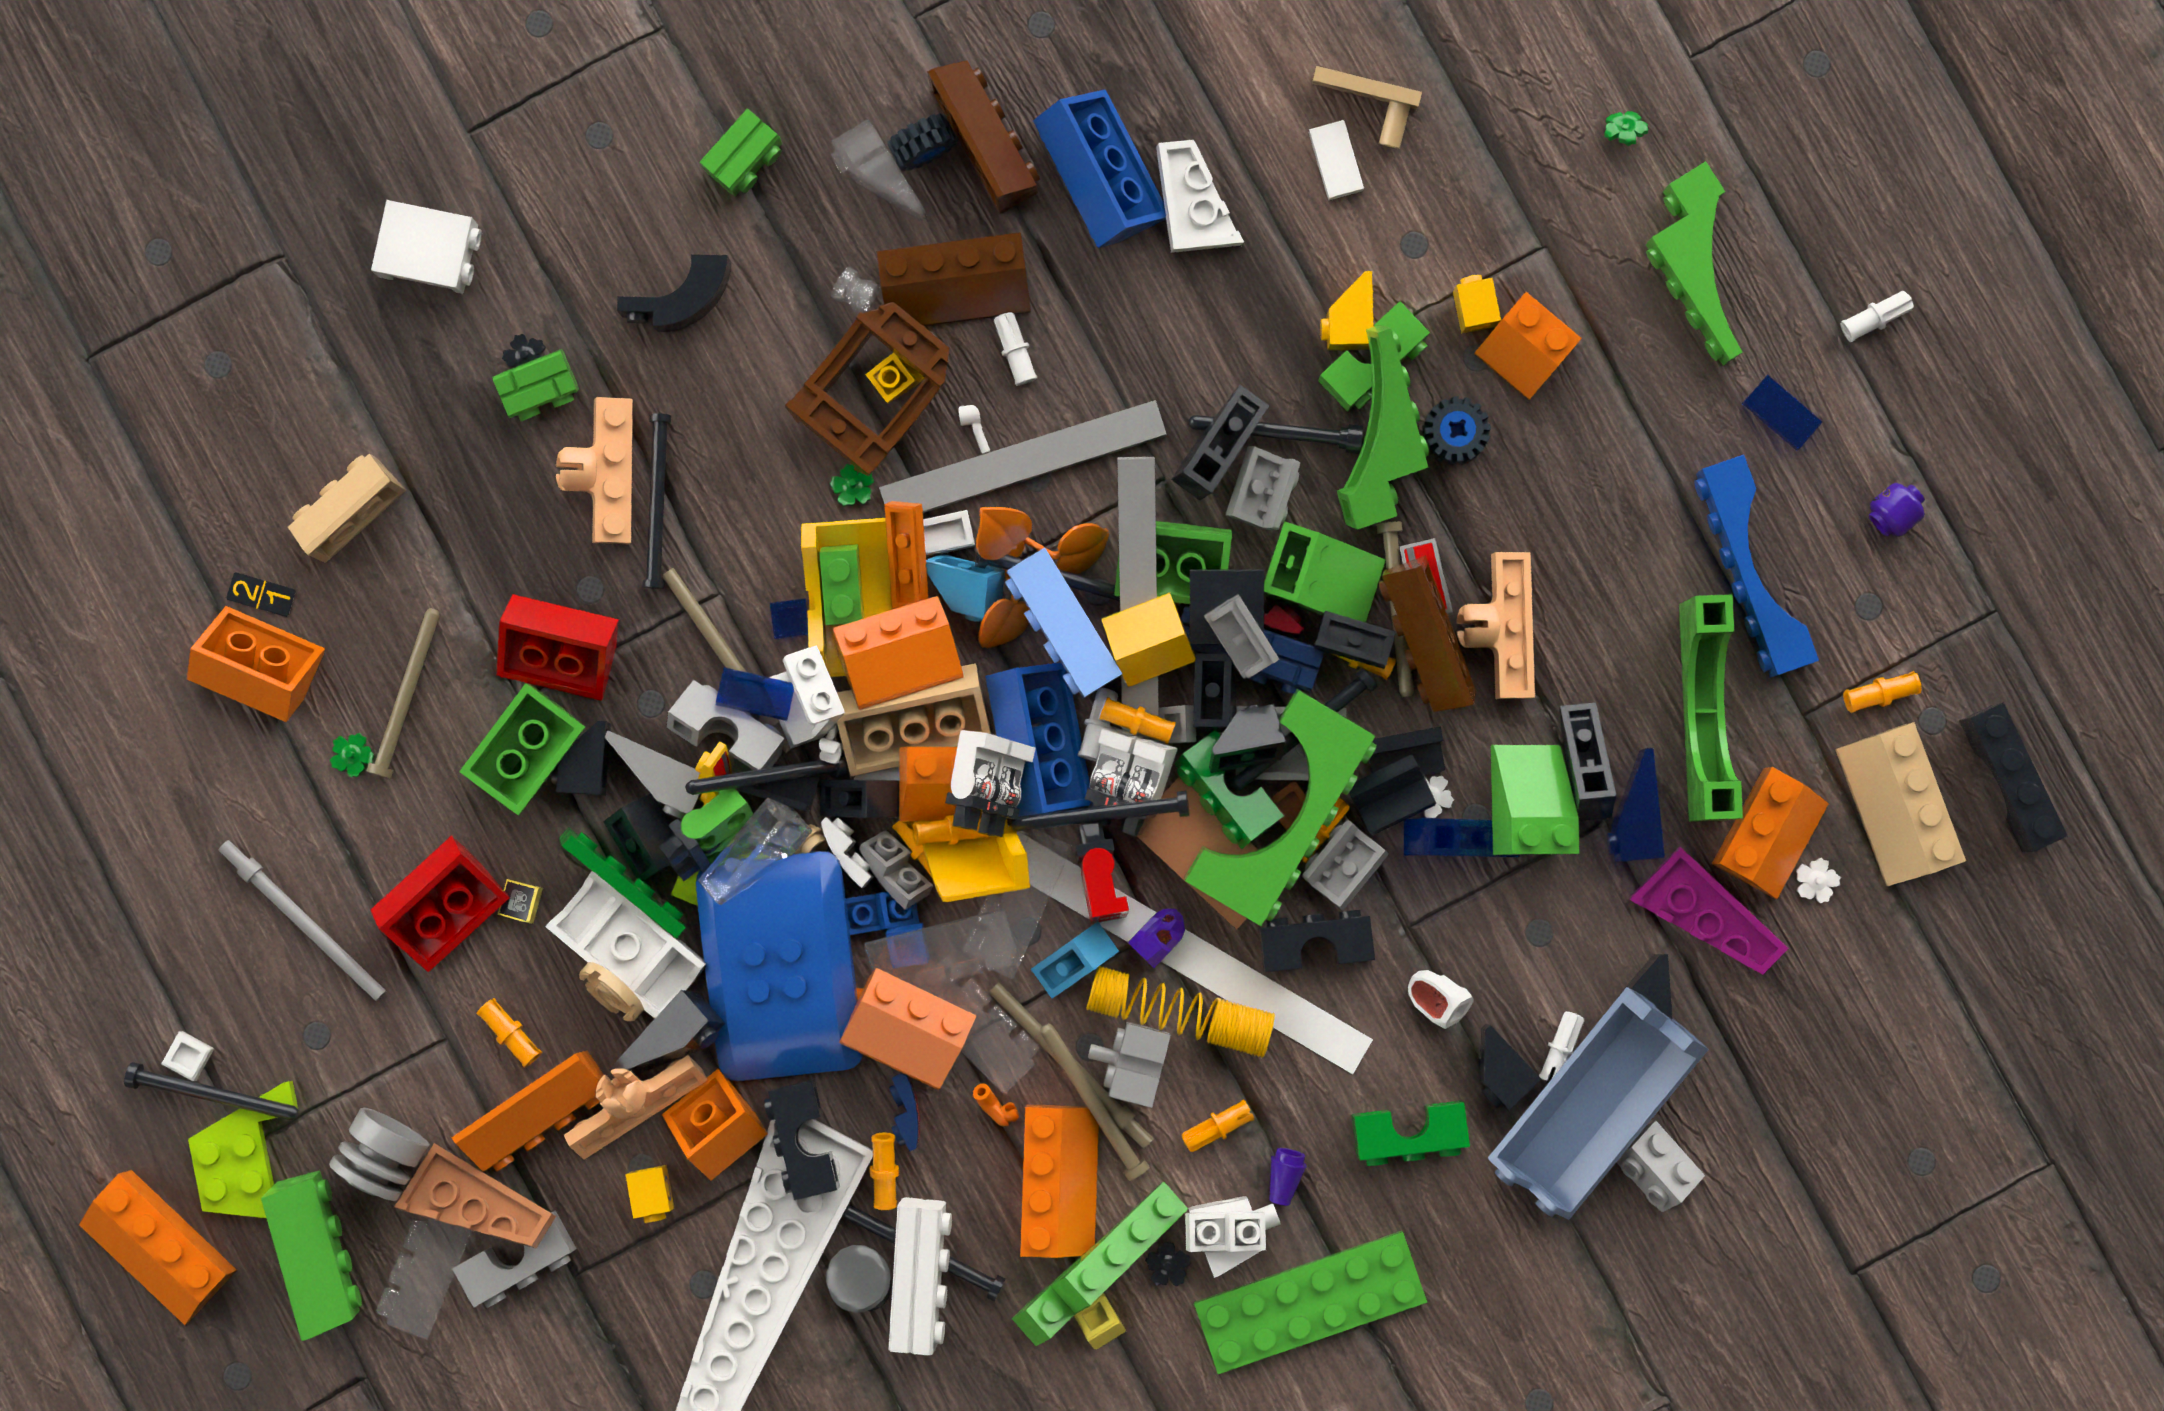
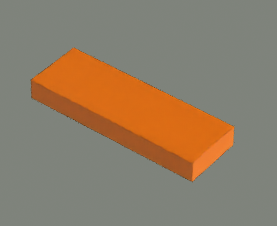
(906, 553)

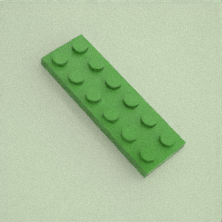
(1310, 1302)

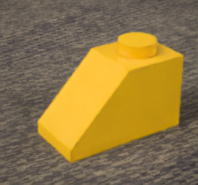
(1350, 317)

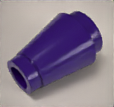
(1285, 1175)

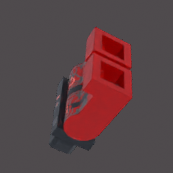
(1096, 874)

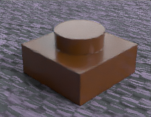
(1289, 803)

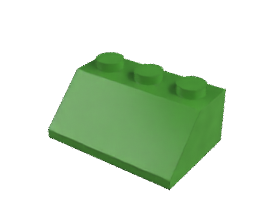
(1185, 548)
(522, 748)

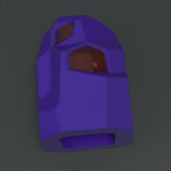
(1159, 936)

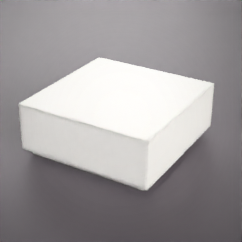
(187, 1056)

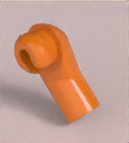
(990, 1104)

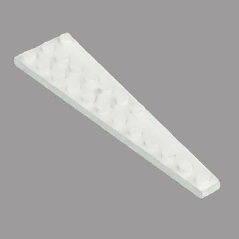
(767, 1269)

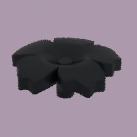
(523, 351)
(1167, 1265)

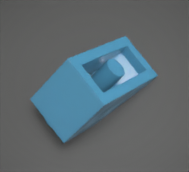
(964, 586)
(1075, 960)

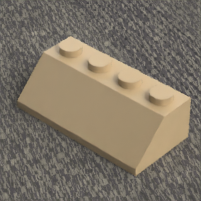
(919, 719)
(1900, 804)

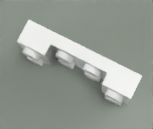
(628, 943)

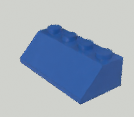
(1100, 167)
(1036, 695)

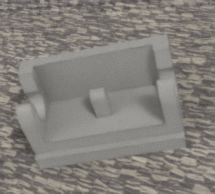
(1241, 637)

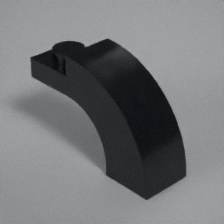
(688, 303)

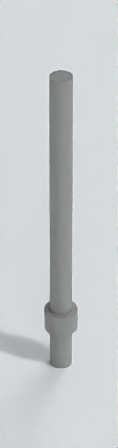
(252, 872)

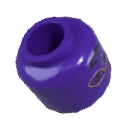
(1897, 509)

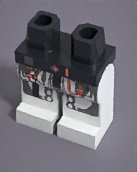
(1129, 772)
(987, 781)

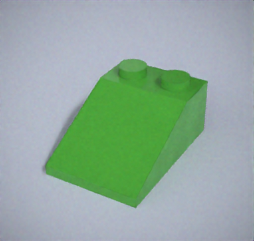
(1532, 801)

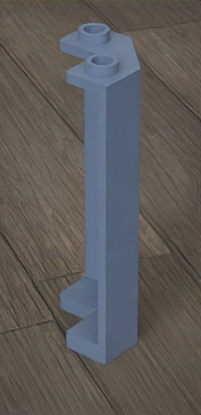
(1597, 1104)

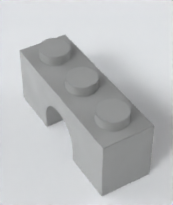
(697, 716)
(487, 1277)

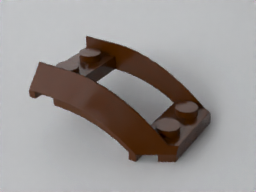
(837, 425)

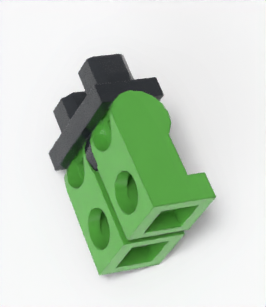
(705, 833)

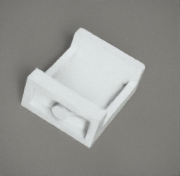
(426, 246)
(815, 700)

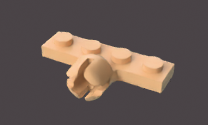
(604, 470)
(1505, 625)
(630, 1102)

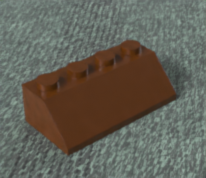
(983, 135)
(956, 279)
(1429, 635)

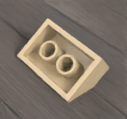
(345, 508)

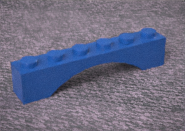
(1729, 495)

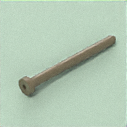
(1392, 558)
(405, 695)
(1134, 1166)

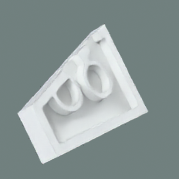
(1191, 203)

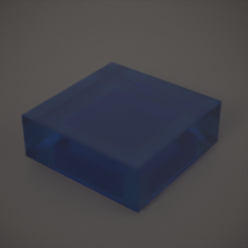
(789, 618)

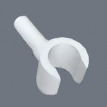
(970, 416)
(830, 749)

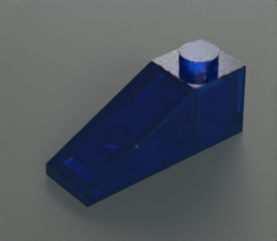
(1638, 819)
(1449, 838)

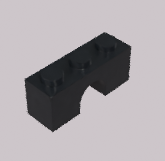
(1283, 943)
(806, 1172)

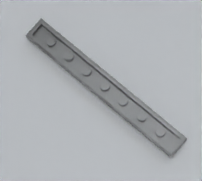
(1029, 458)
(1137, 558)

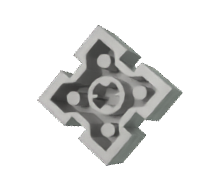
(1133, 1063)

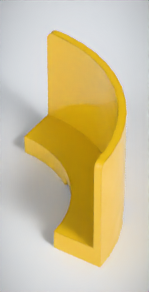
(875, 577)
(978, 866)

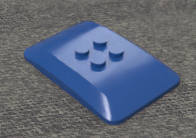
(781, 971)

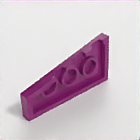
(1700, 905)

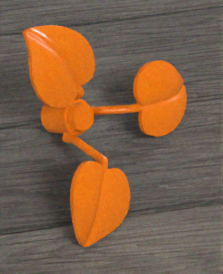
(1004, 533)

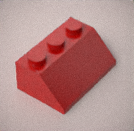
(556, 647)
(439, 904)

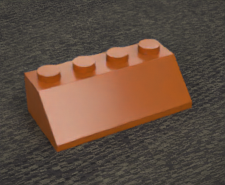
(531, 1112)
(1059, 1181)
(156, 1245)

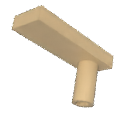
(1399, 99)

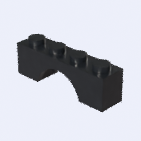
(2026, 799)

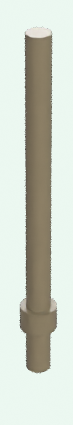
(713, 636)
(1121, 1115)

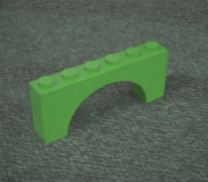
(1704, 637)
(1256, 879)

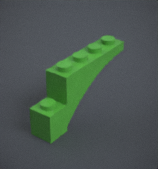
(1686, 257)
(1391, 440)
(1100, 1265)

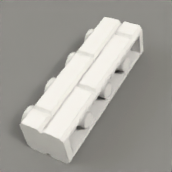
(917, 1276)

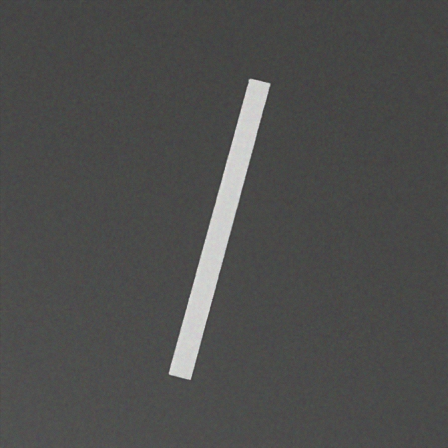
(1219, 972)

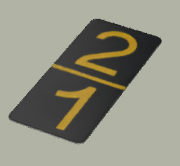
(261, 594)

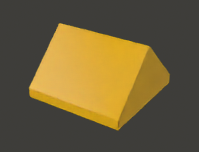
(1148, 639)

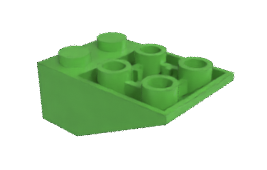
(1322, 574)

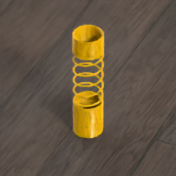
(1231, 1023)

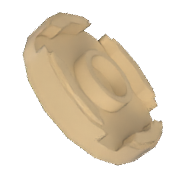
(611, 991)

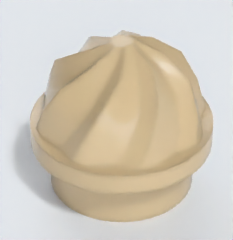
(814, 842)

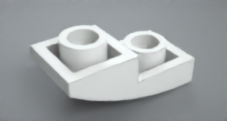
(840, 842)
(1225, 1231)

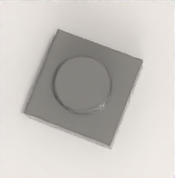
(1183, 716)

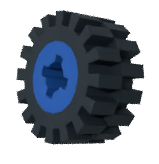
(922, 142)
(1447, 440)

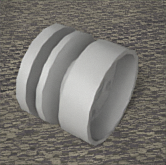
(376, 1160)

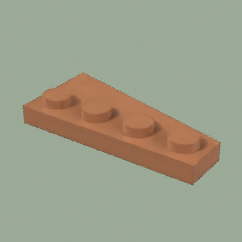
(468, 1198)

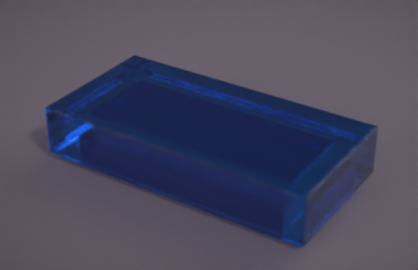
(1782, 412)
(755, 694)

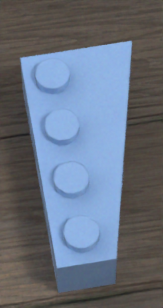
(1063, 622)

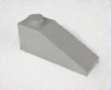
(659, 774)

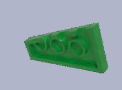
(613, 873)

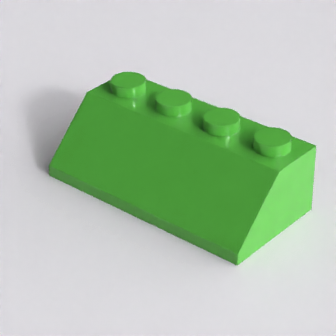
(311, 1253)

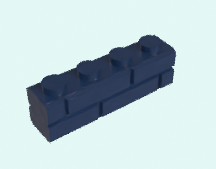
(1294, 670)

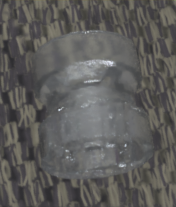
(856, 291)

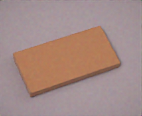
(1180, 839)

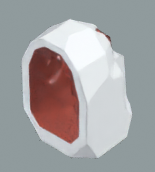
(1439, 998)

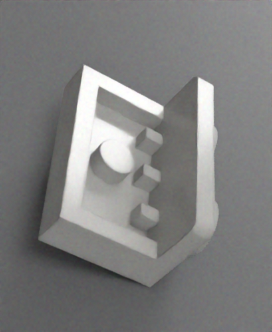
(1263, 489)
(1344, 864)
(1660, 1167)

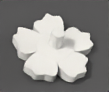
(1442, 798)
(1816, 880)

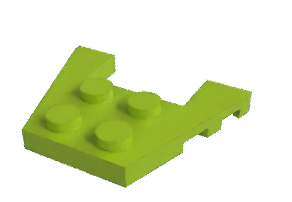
(234, 1159)

